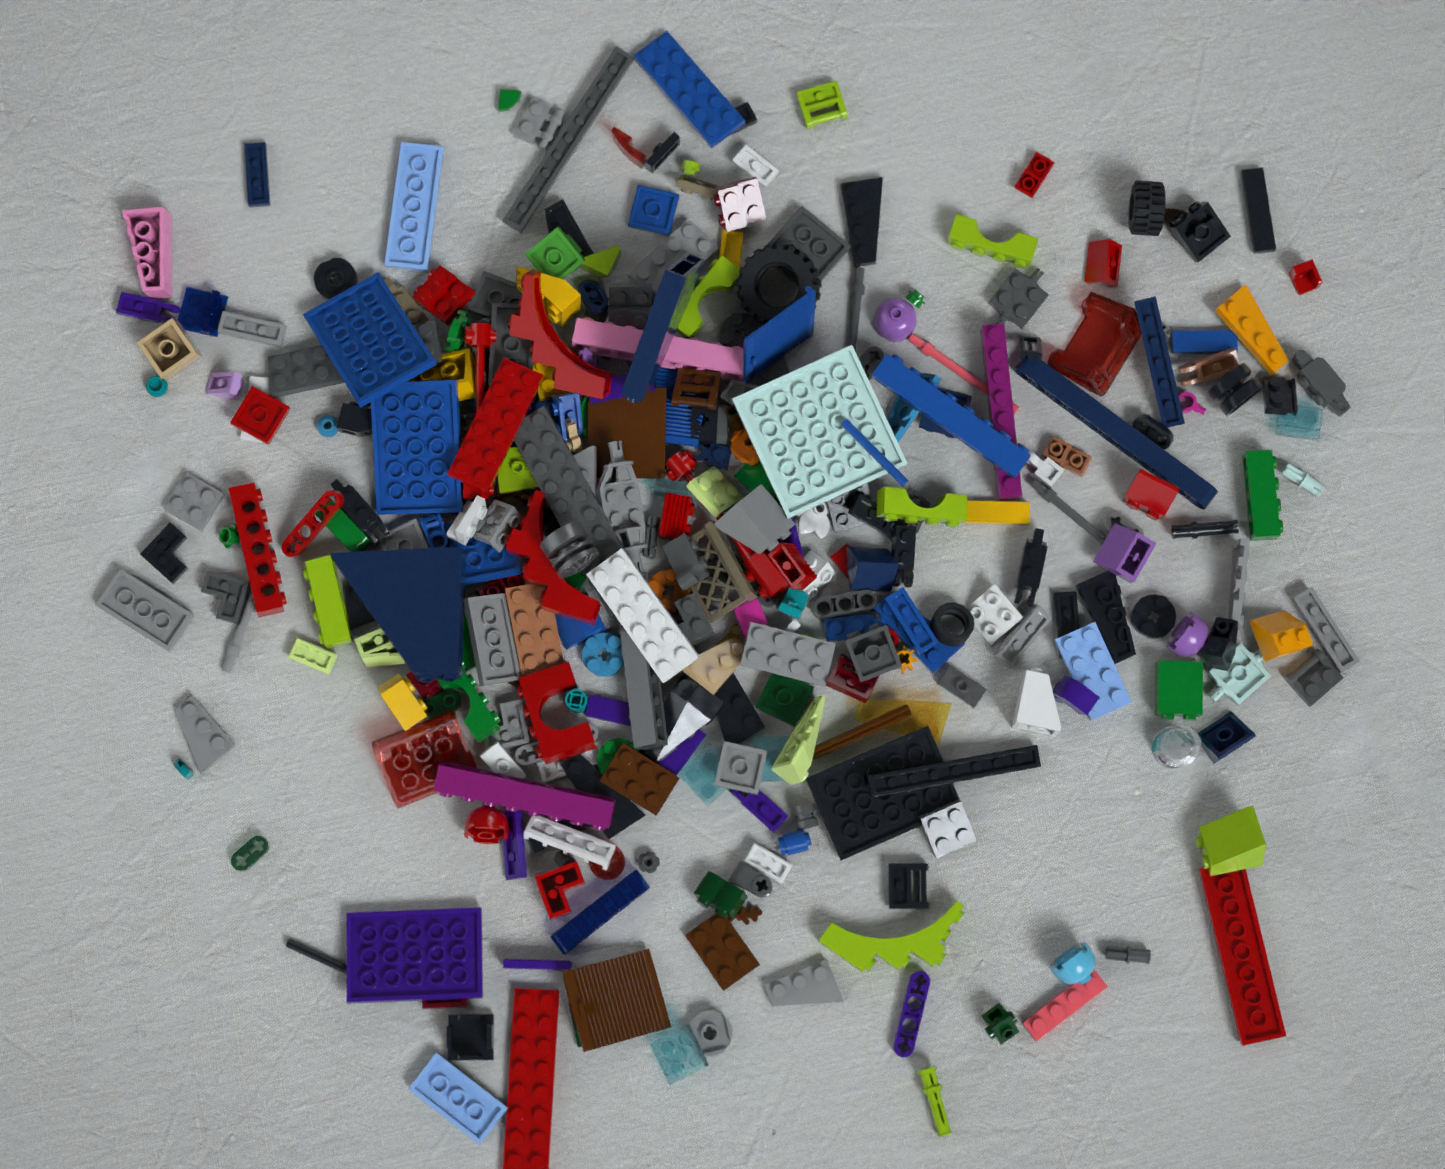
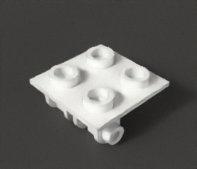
(994, 614)

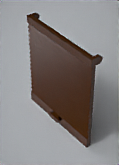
(638, 426)
(616, 1000)

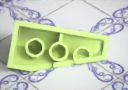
(799, 749)

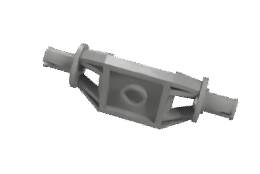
(623, 502)

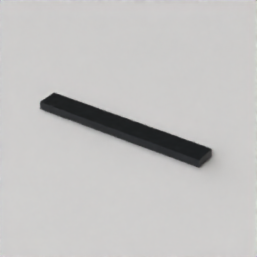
(953, 771)

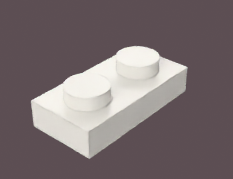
(755, 166)

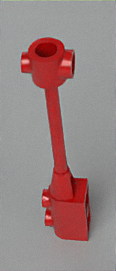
(479, 336)
(758, 566)

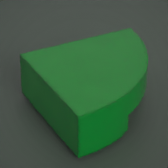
(508, 99)

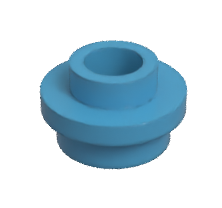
(327, 432)

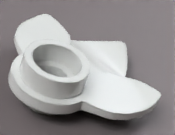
(814, 521)

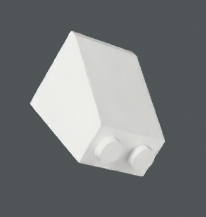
(1036, 704)

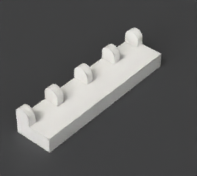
(570, 841)

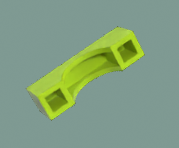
(967, 236)
(719, 278)
(896, 504)

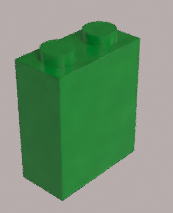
(1178, 689)

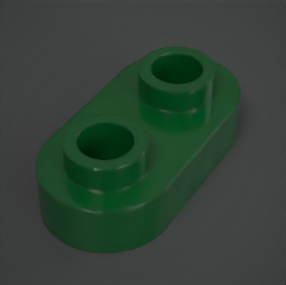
(439, 704)

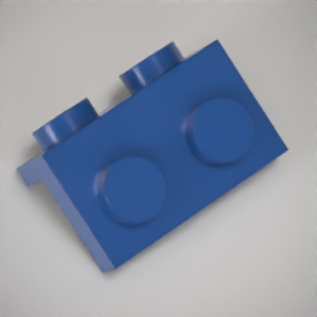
(566, 406)

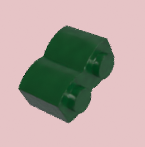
(720, 895)

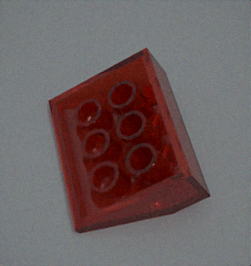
(412, 756)

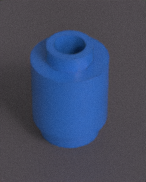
(794, 842)

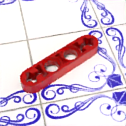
(314, 525)

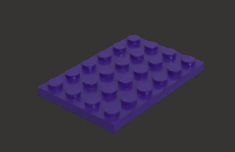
(414, 955)

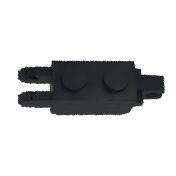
(360, 511)
(1031, 567)

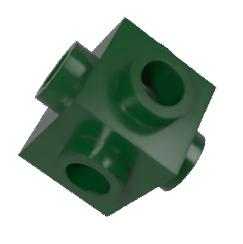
(1000, 1023)

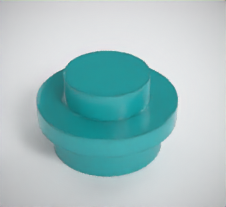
(156, 386)

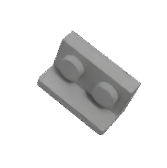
(497, 524)

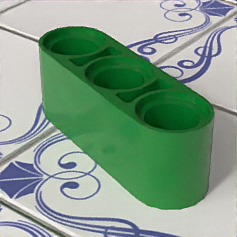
(345, 531)

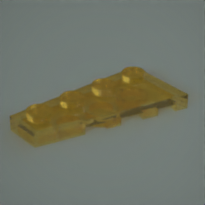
(923, 714)

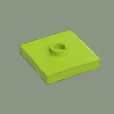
(515, 474)

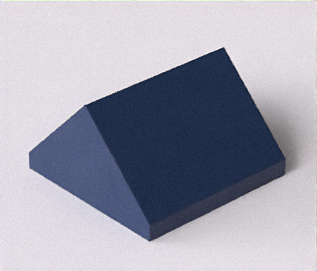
(871, 569)
(1224, 736)

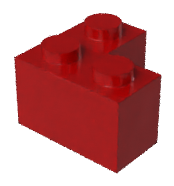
(555, 884)

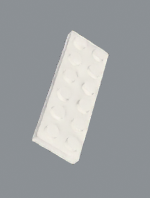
(643, 615)

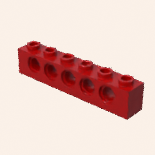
(240, 497)

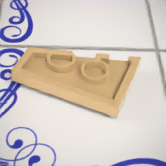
(716, 665)

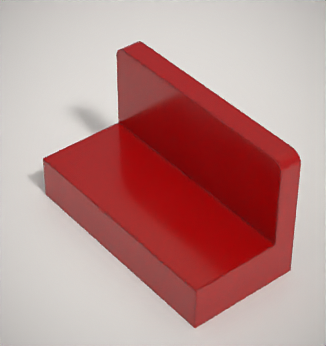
(1103, 262)

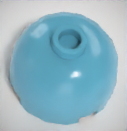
(1075, 965)

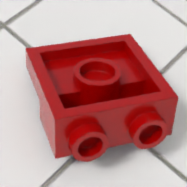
(442, 294)

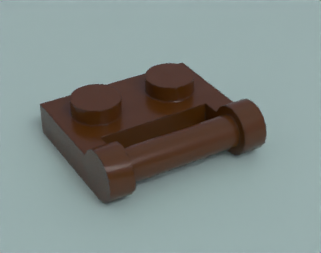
(696, 382)

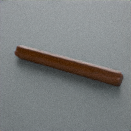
(861, 731)

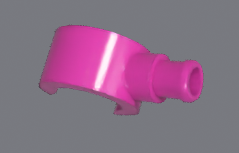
(1195, 406)

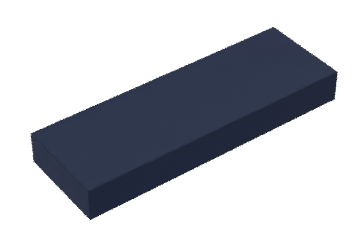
(257, 174)

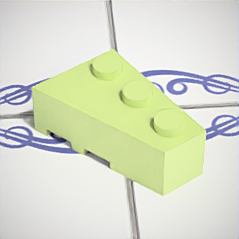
(377, 650)

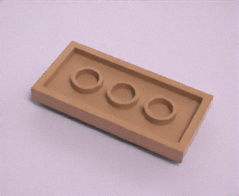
(533, 629)

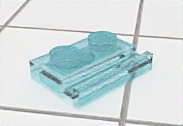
(1303, 425)

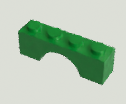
(479, 719)

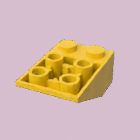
(558, 296)

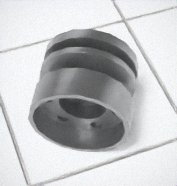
(568, 547)

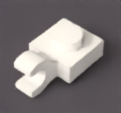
(1046, 471)

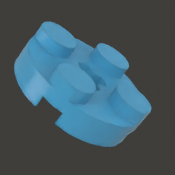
(594, 646)

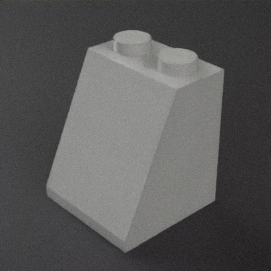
(756, 521)

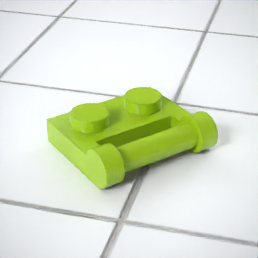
(819, 98)

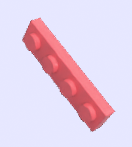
(1063, 1006)

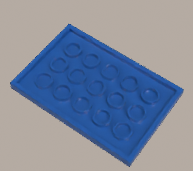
(369, 339)
(414, 448)

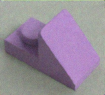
(225, 385)

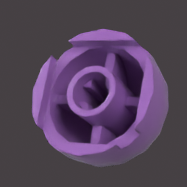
(895, 320)
(1189, 636)

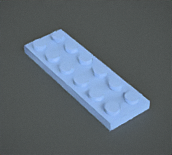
(414, 206)

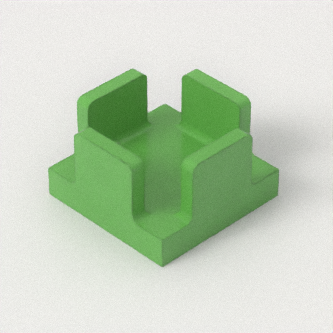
(556, 255)

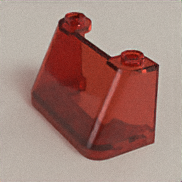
(1099, 344)

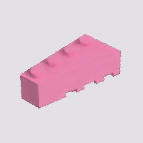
(152, 247)

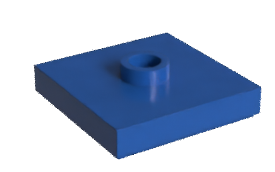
(653, 210)

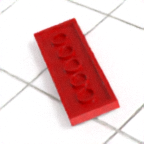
(495, 425)

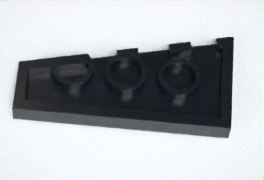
(862, 215)
(737, 717)

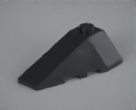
(685, 711)

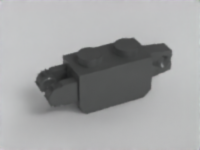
(1321, 381)

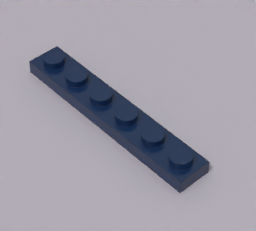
(1159, 362)

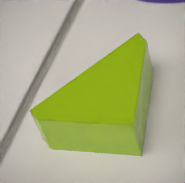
(603, 262)

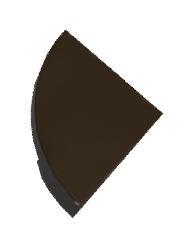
(1172, 213)

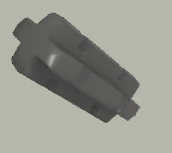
(651, 536)

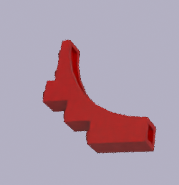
(532, 323)
(560, 596)

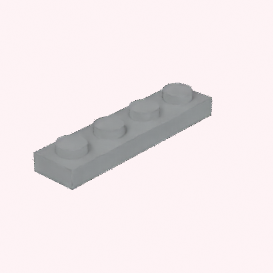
(1325, 630)

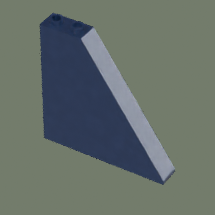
(661, 325)
(415, 602)

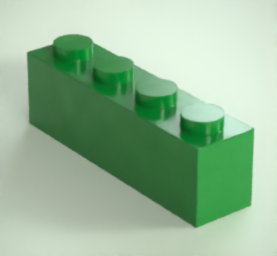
(1261, 495)

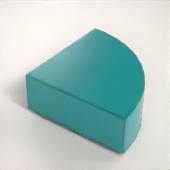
(184, 770)

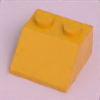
(1280, 635)

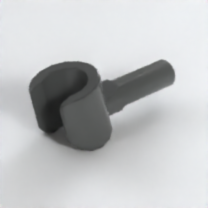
(561, 858)

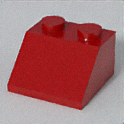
(1150, 495)

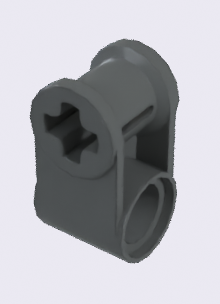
(748, 878)

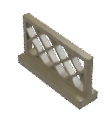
(731, 567)

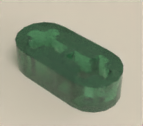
(246, 849)

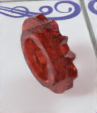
(615, 868)

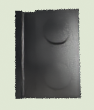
(1279, 395)

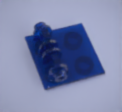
(202, 311)

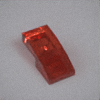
(624, 143)

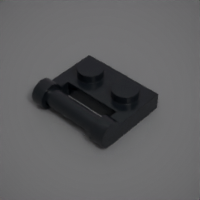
(901, 889)

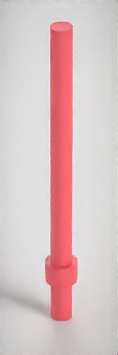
(929, 349)

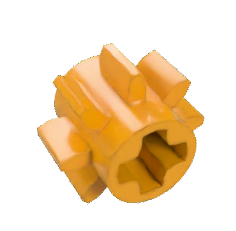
(902, 653)

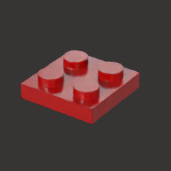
(260, 415)

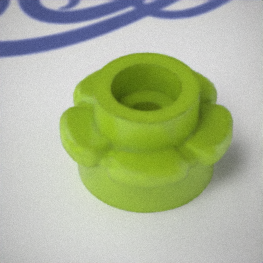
(690, 167)

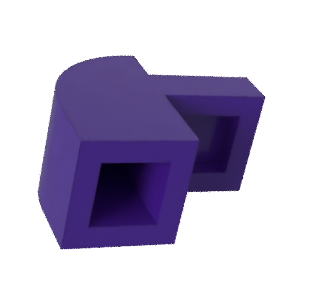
(1075, 695)

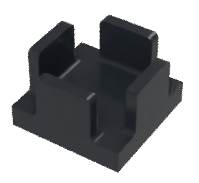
(470, 1037)

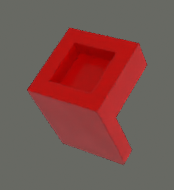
(1305, 277)

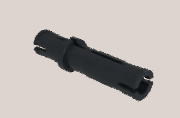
(1204, 529)

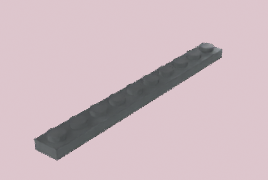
(568, 139)

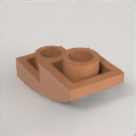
(1067, 457)

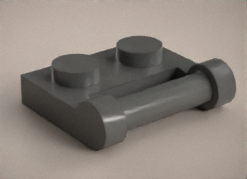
(1318, 683)

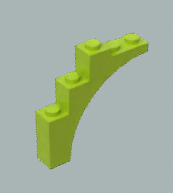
(894, 951)

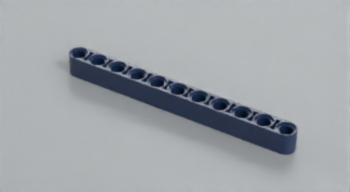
(1116, 431)

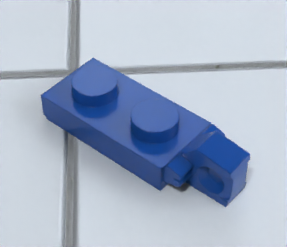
(839, 627)

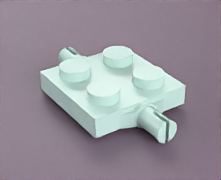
(1242, 678)

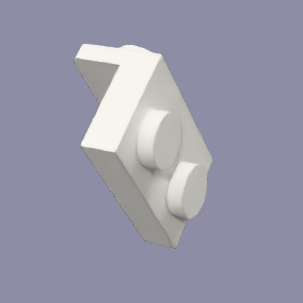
(466, 521)
(822, 570)

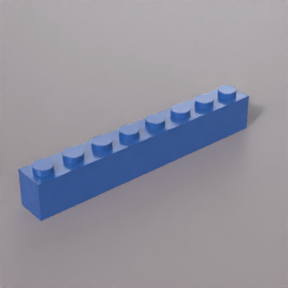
(951, 416)

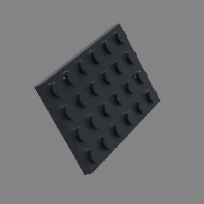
(863, 822)

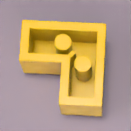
(402, 702)

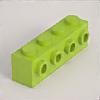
(328, 601)

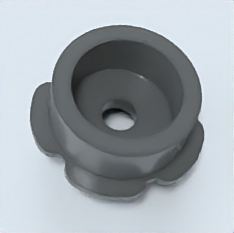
(643, 858)

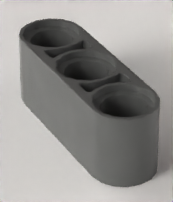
(853, 598)

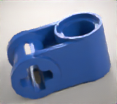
(434, 529)

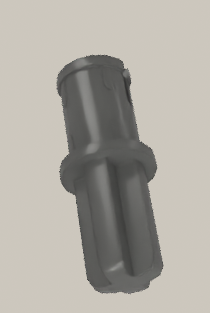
(1127, 954)

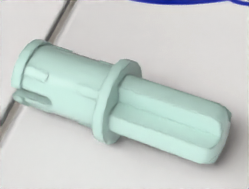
(1303, 479)

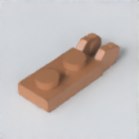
(1209, 367)

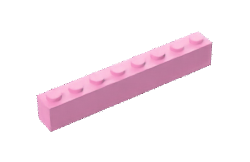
(691, 353)

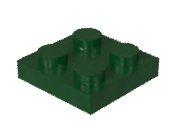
(784, 698)

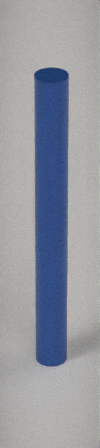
(874, 452)

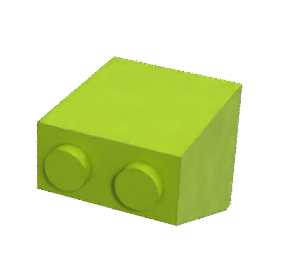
(1232, 842)

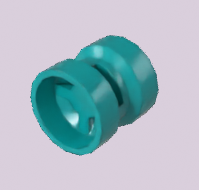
(579, 704)

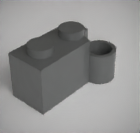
(686, 561)

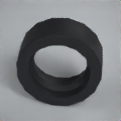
(961, 613)

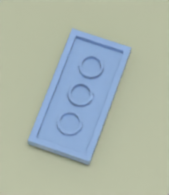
(1092, 665)
(458, 1098)

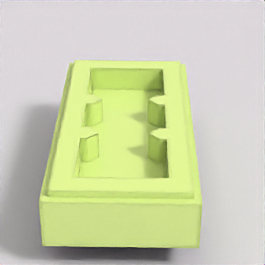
(312, 656)

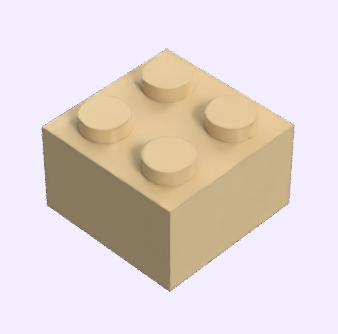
(169, 349)

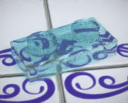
(662, 486)

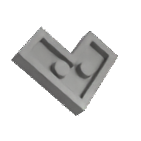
(515, 728)

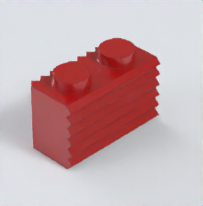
(675, 516)
(792, 566)

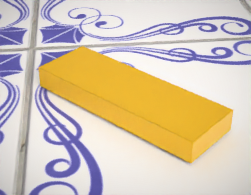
(998, 512)

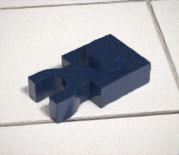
(716, 456)

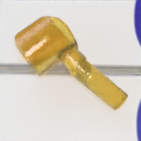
(730, 635)

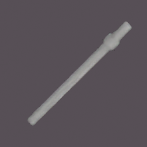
(233, 650)

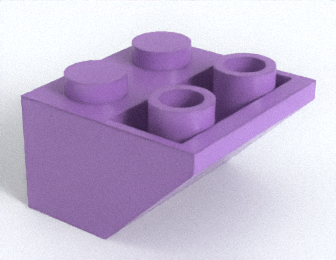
(1124, 552)

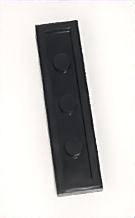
(1258, 210)

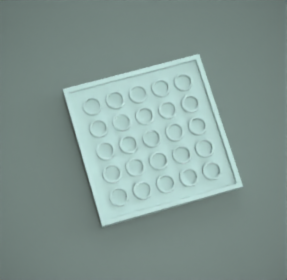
(800, 433)

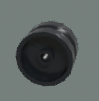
(1232, 386)

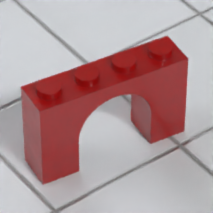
(553, 743)

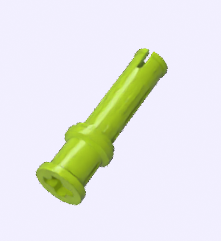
(932, 1090)

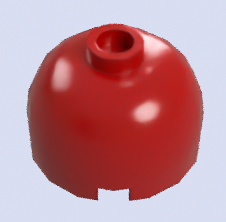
(486, 825)

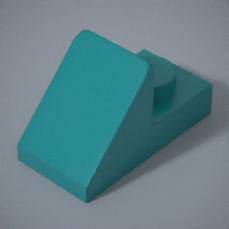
(794, 603)

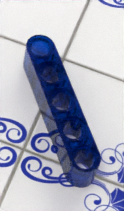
(600, 912)

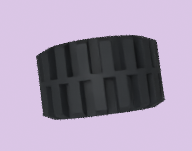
(1146, 208)

